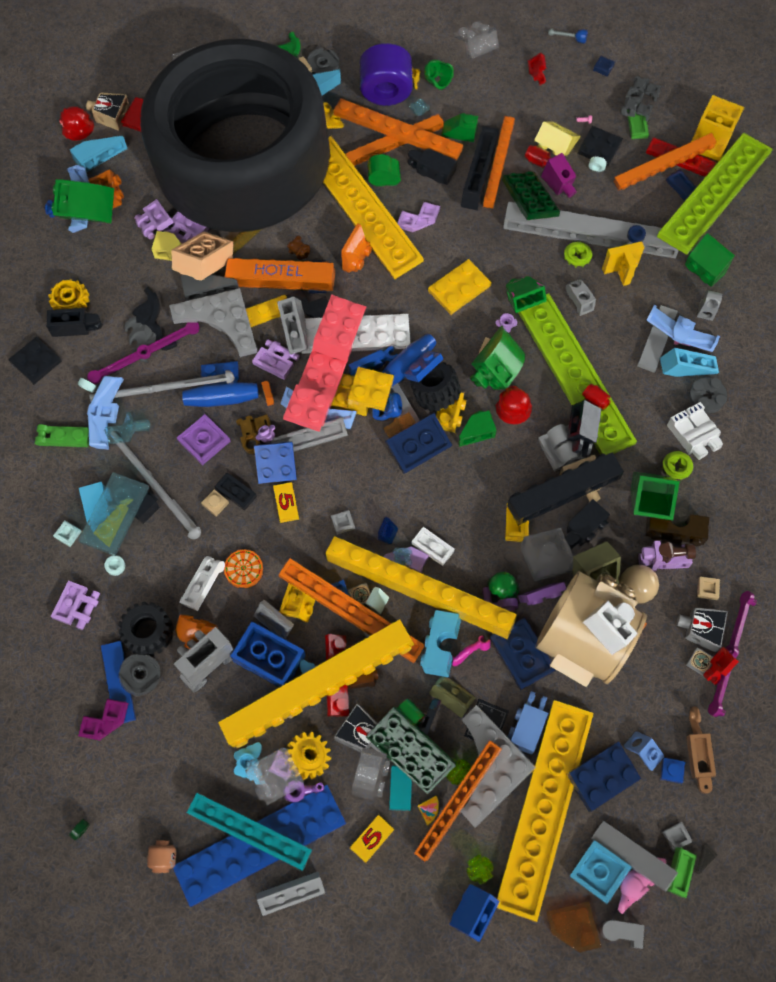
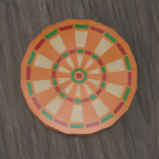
(243, 568)

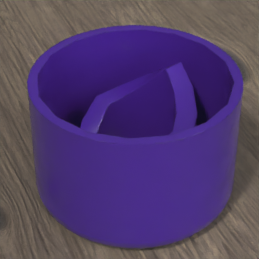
(386, 74)

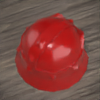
(76, 123)
(513, 406)

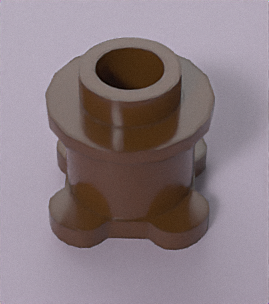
(299, 248)

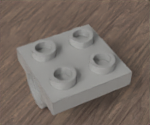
(558, 447)

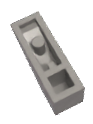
(293, 324)

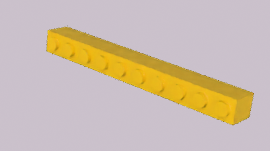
(421, 587)
(315, 684)

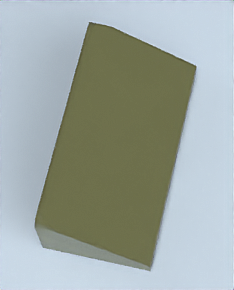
(452, 696)

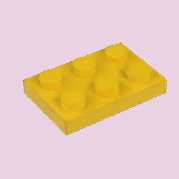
(459, 286)

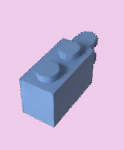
(529, 725)

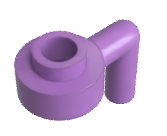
(509, 604)
(301, 791)

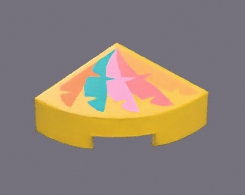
(429, 809)

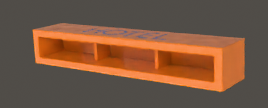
(281, 274)

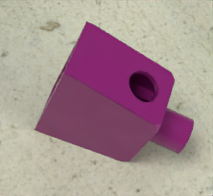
(559, 175)

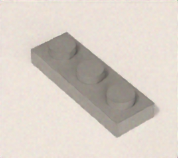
(290, 893)

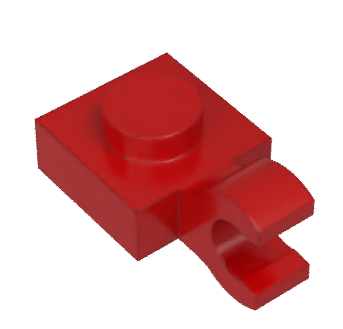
(536, 66)
(722, 664)

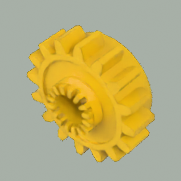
(68, 295)
(315, 749)

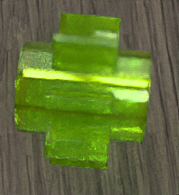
(459, 772)
(479, 869)

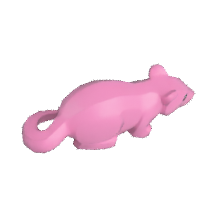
(633, 888)

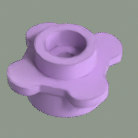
(506, 318)
(265, 433)

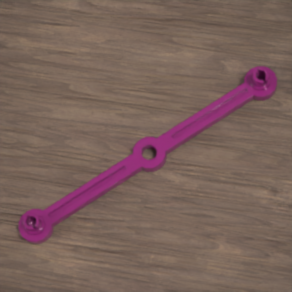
(96, 376)
(746, 599)

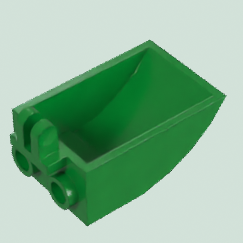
(82, 201)
(498, 361)

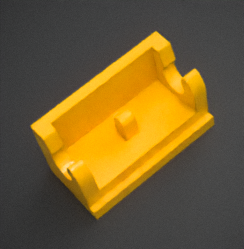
(514, 531)

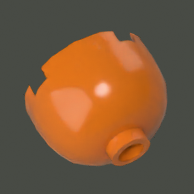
(187, 627)

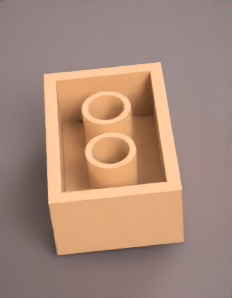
(202, 255)

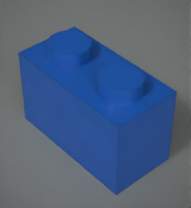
(474, 912)

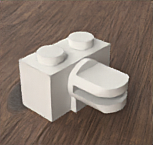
(612, 625)

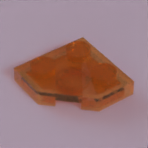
(575, 927)

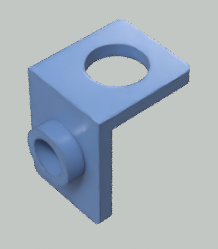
(647, 750)

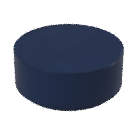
(636, 234)

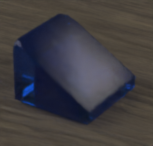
(387, 531)

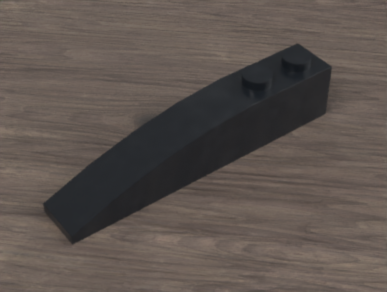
(479, 168)

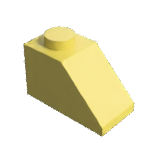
(163, 245)

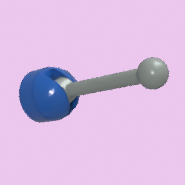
(580, 36)

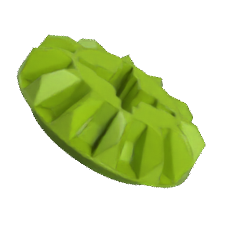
(581, 249)
(685, 462)

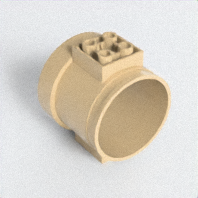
(569, 641)

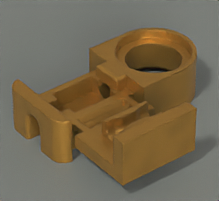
(251, 427)

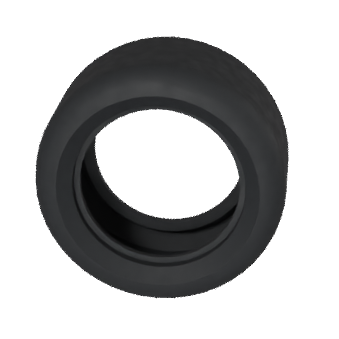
(226, 82)

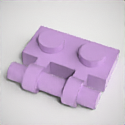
(159, 219)
(183, 224)
(274, 363)
(70, 602)

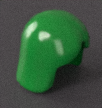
(438, 68)
(503, 585)

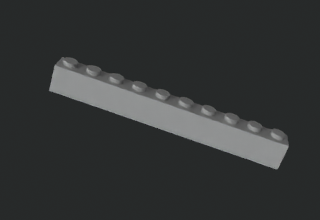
(587, 230)

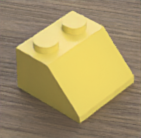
(556, 138)

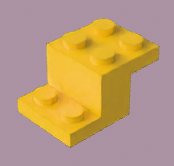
(720, 120)
(363, 391)

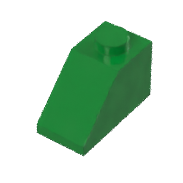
(461, 127)
(478, 428)

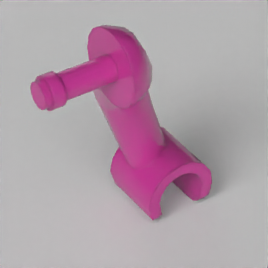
(480, 644)

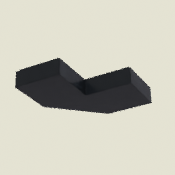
(313, 309)
(430, 716)

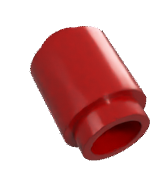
(537, 156)
(596, 396)

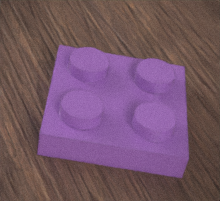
(203, 439)
(535, 596)

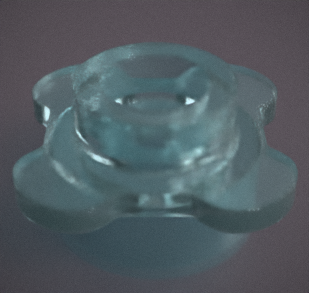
(419, 107)
(406, 552)

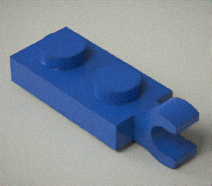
(372, 361)

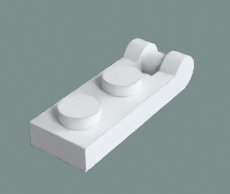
(202, 582)

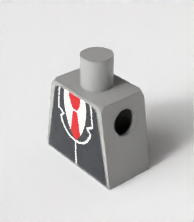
(704, 627)
(355, 729)

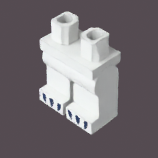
(695, 431)

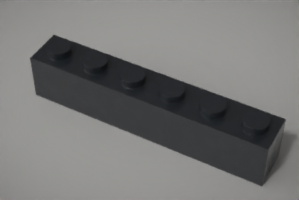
(564, 488)

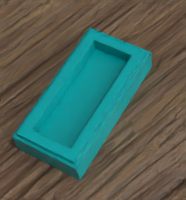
(400, 790)

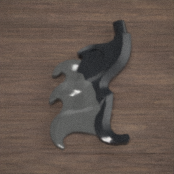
(143, 326)

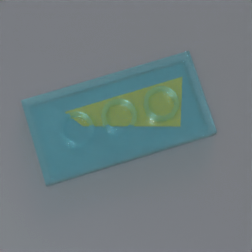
(113, 514)

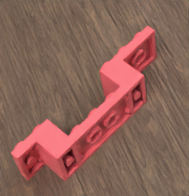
(326, 364)

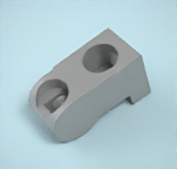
(581, 297)
(709, 303)
(616, 930)

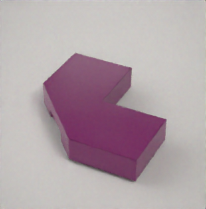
(112, 718)

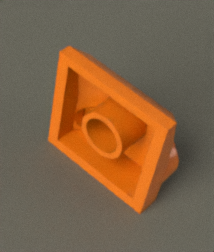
(355, 250)

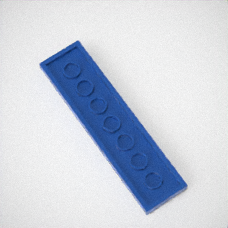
(235, 860)

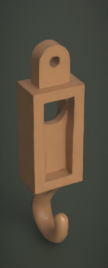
(700, 750)

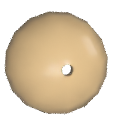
(642, 580)

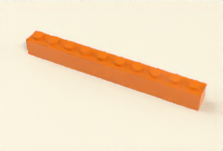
(389, 143)
(665, 161)
(498, 163)
(458, 801)

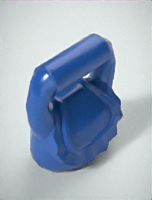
(393, 408)

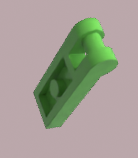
(62, 436)

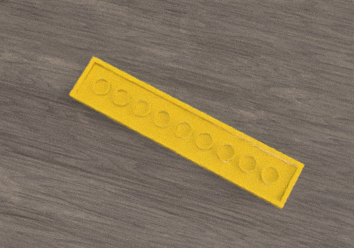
(366, 209)
(544, 811)

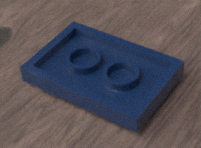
(418, 443)
(520, 655)
(603, 776)

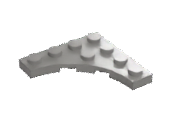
(221, 311)
(504, 774)

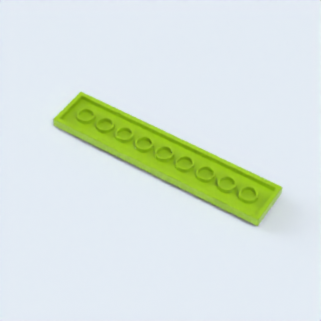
(714, 193)
(574, 371)

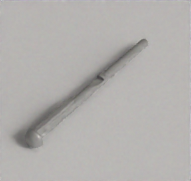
(228, 376)
(194, 531)

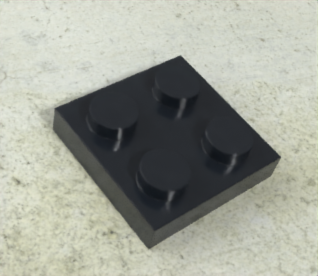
(600, 144)
(35, 360)

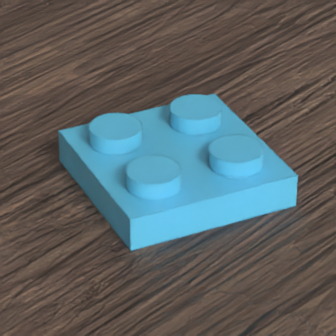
(600, 872)

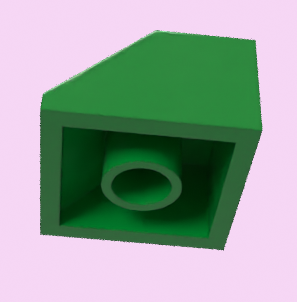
(709, 260)

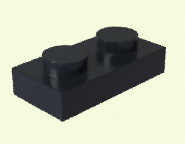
(235, 491)

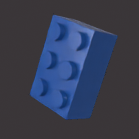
(268, 655)

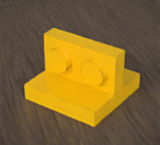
(624, 260)

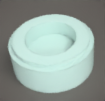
(597, 164)
(87, 385)
(114, 565)

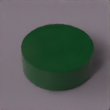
(79, 829)

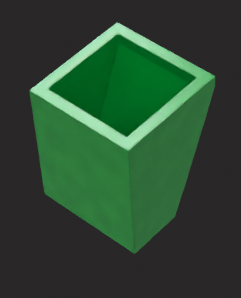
(654, 495)

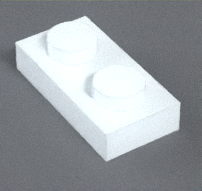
(433, 546)

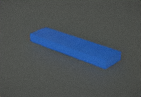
(113, 658)

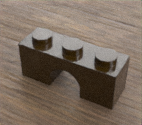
(695, 530)

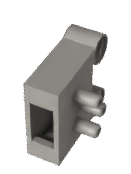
(203, 657)

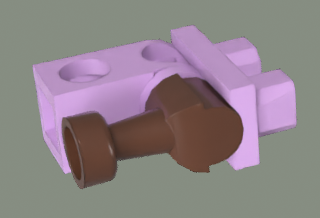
(667, 556)

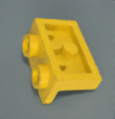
(449, 417)
(297, 604)

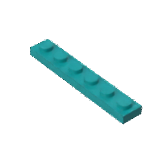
(249, 831)

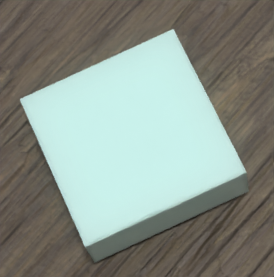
(67, 533)
(377, 600)

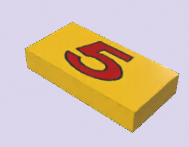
(286, 502)
(372, 839)

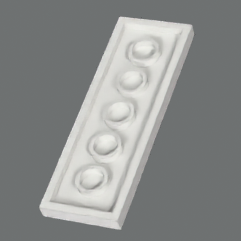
(374, 332)

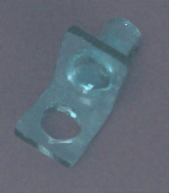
(127, 429)

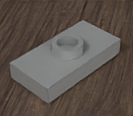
(273, 619)

